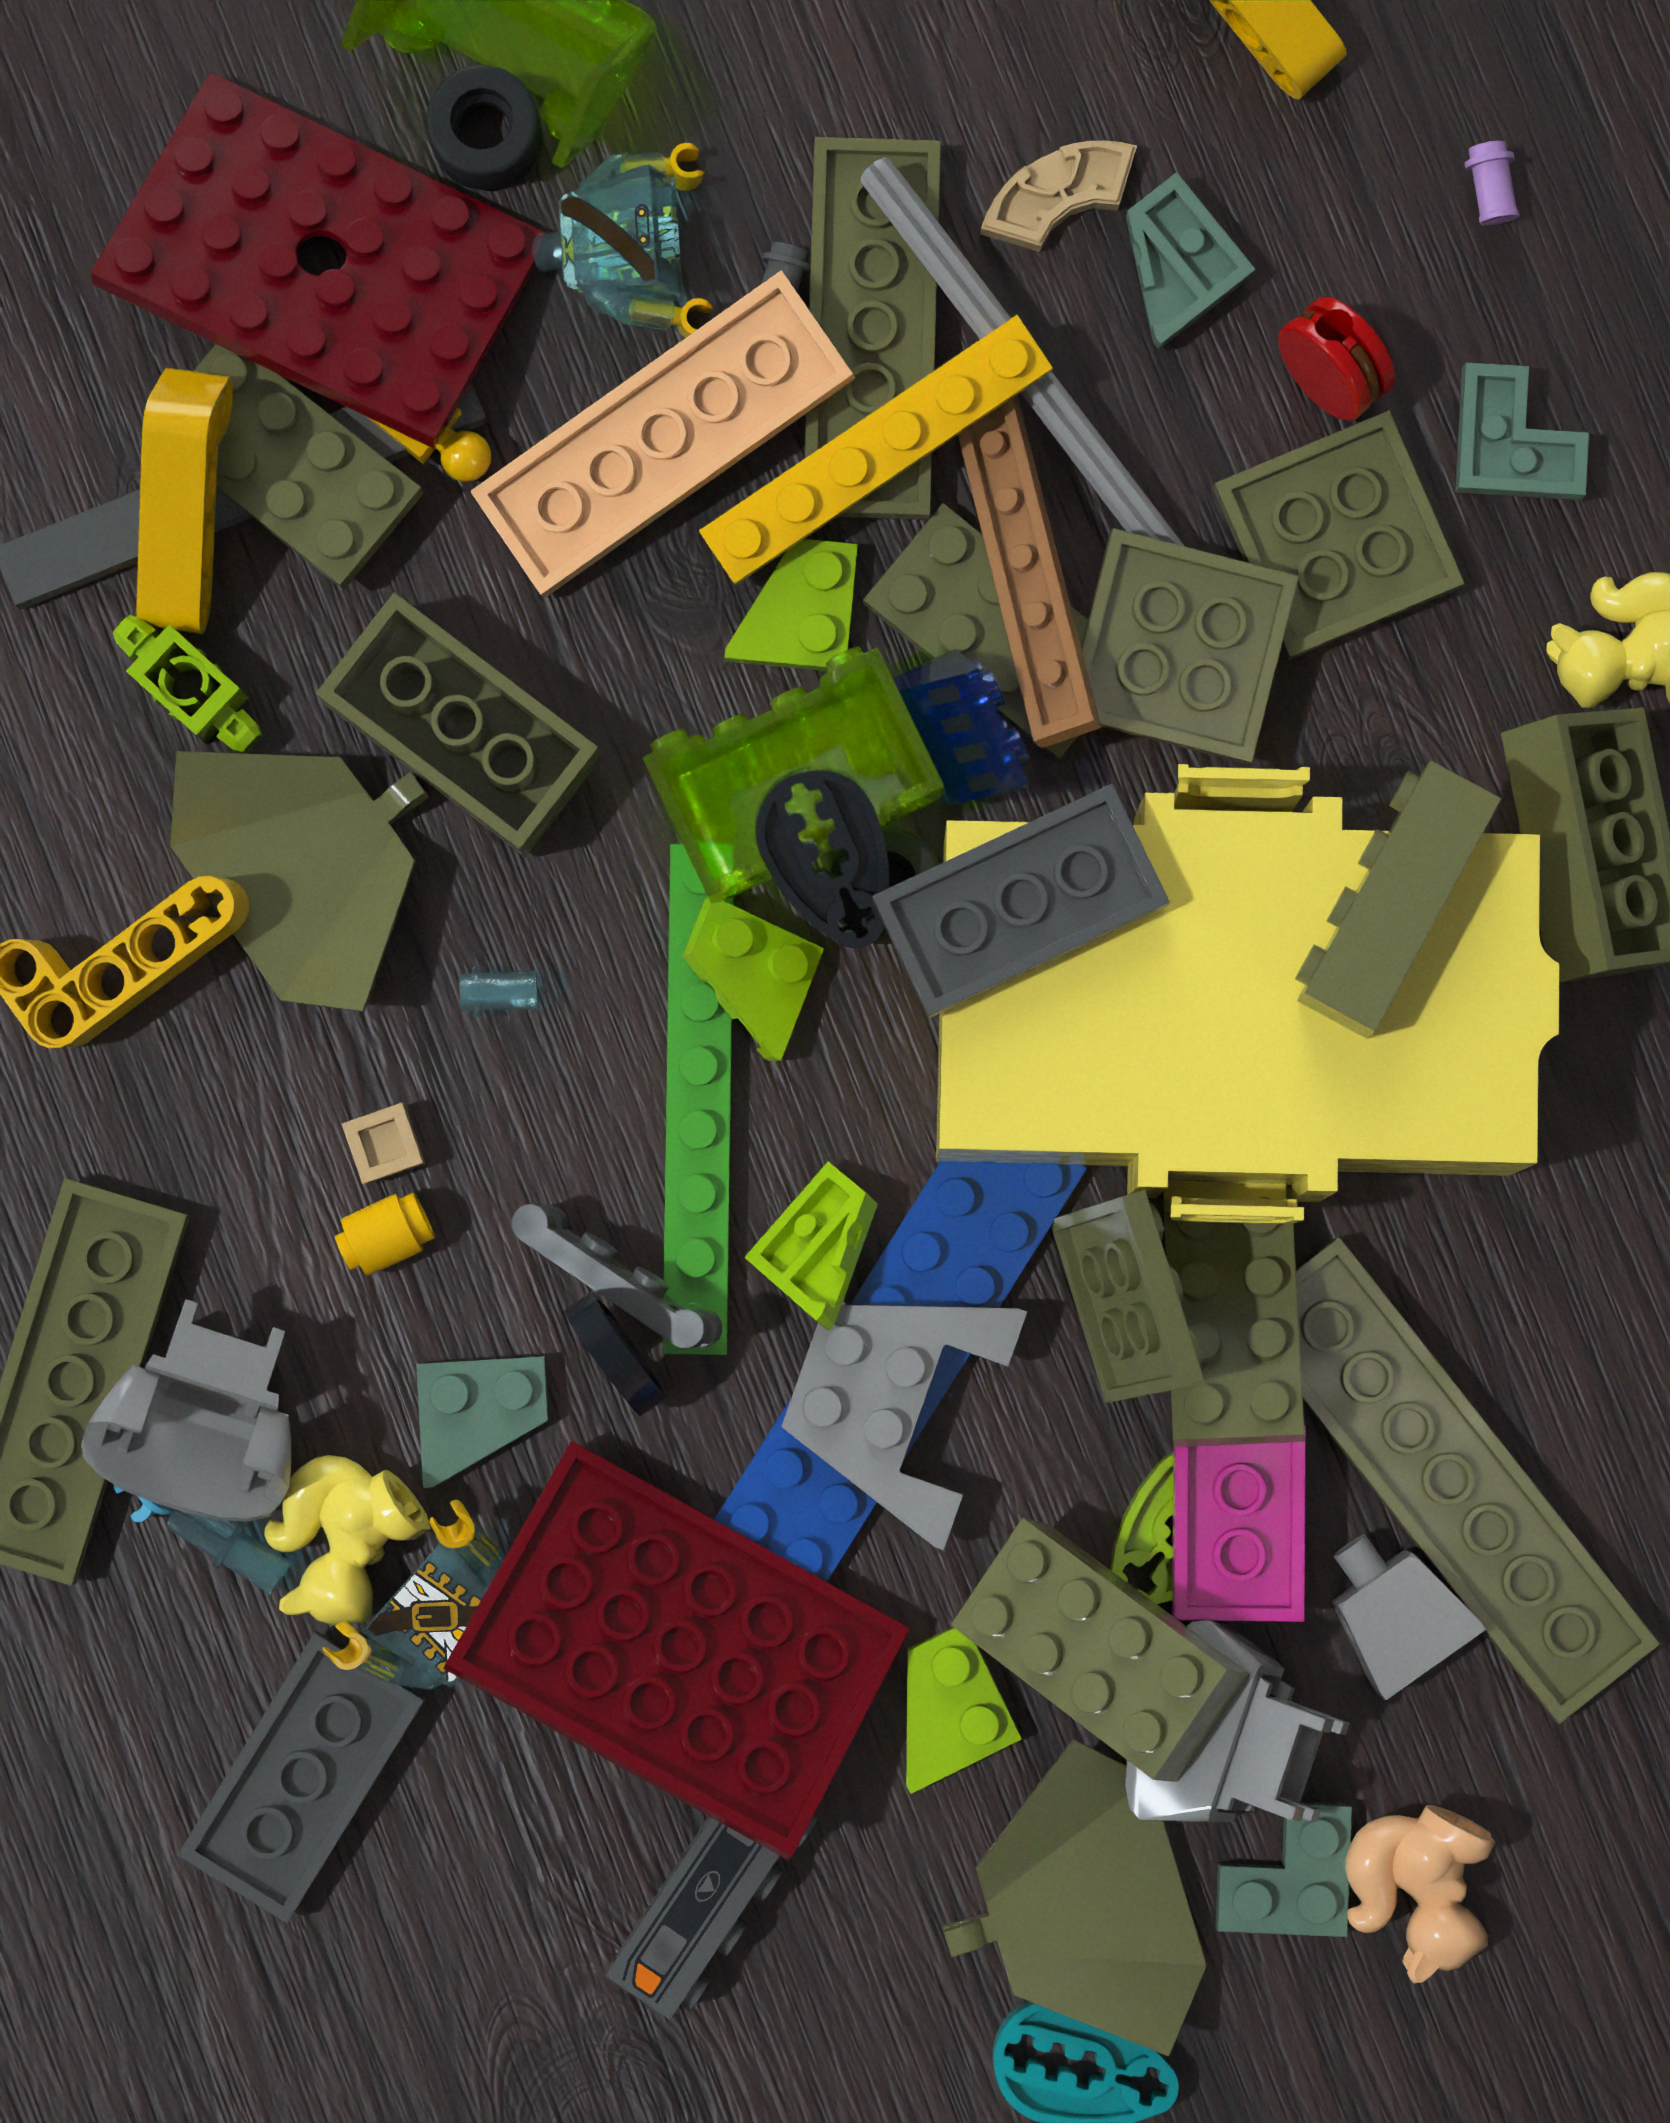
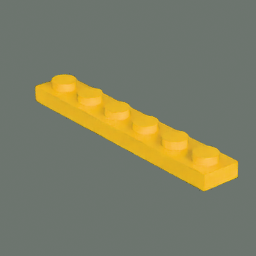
(876, 449)

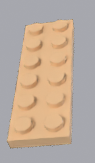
(662, 434)

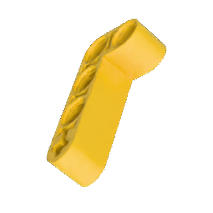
(1286, 39)
(178, 497)
(130, 952)

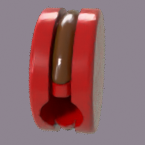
(1336, 358)

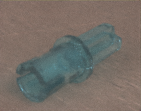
(232, 1548)

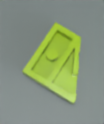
(801, 611)
(754, 970)
(817, 1244)
(951, 1709)

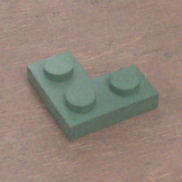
(1499, 452)
(1304, 1892)

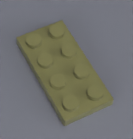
(305, 472)
(947, 600)
(1246, 1318)

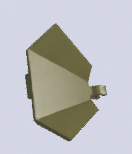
(311, 857)
(1089, 1906)

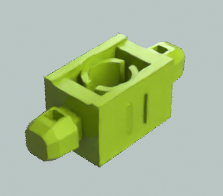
(157, 654)

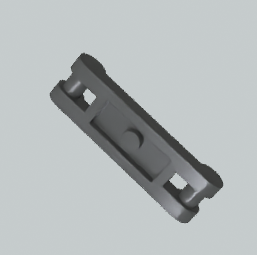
(593, 1263)

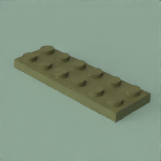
(872, 301)
(76, 1337)

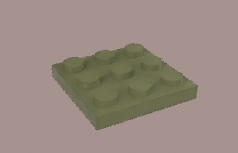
(1346, 523)
(1185, 644)
(1128, 1298)

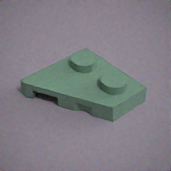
(1181, 258)
(476, 1410)

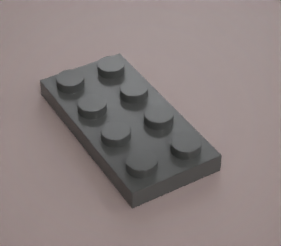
(1020, 900)
(300, 1780)

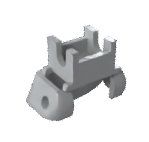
(192, 1429)
(1252, 1755)

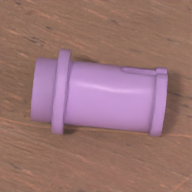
(1493, 182)

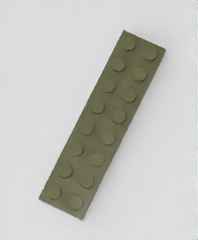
(1459, 1489)

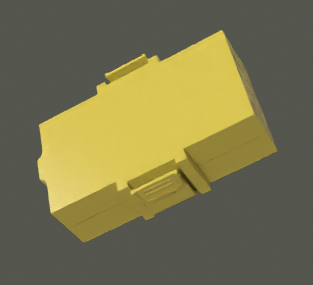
(1187, 1032)

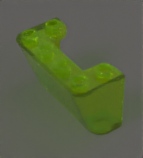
(846, 724)

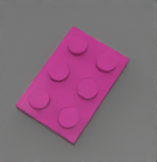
(1239, 1532)

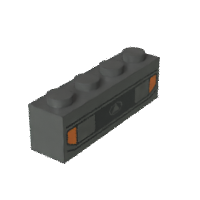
(694, 1917)

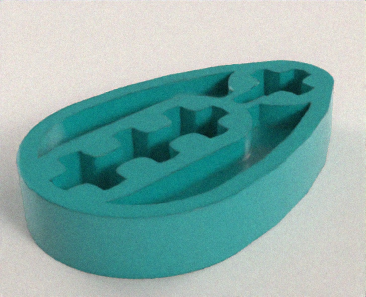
(1060, 2096)

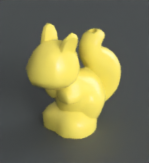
(1596, 663)
(358, 1519)

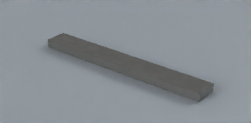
(108, 535)

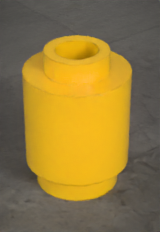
(384, 1233)

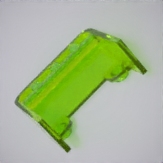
(561, 49)

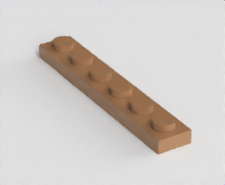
(1028, 577)

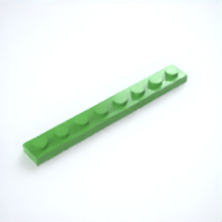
(695, 1121)

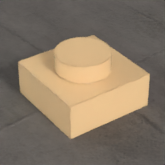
(383, 1143)

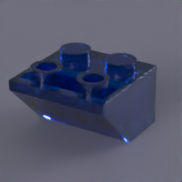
(961, 729)

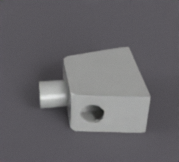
(1398, 1616)

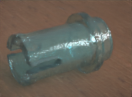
(497, 991)

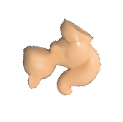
(1428, 1863)

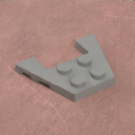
(867, 1391)

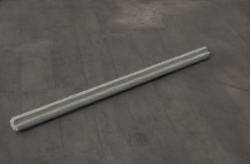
(985, 315)

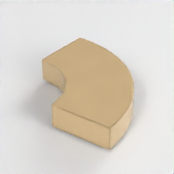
(1058, 186)

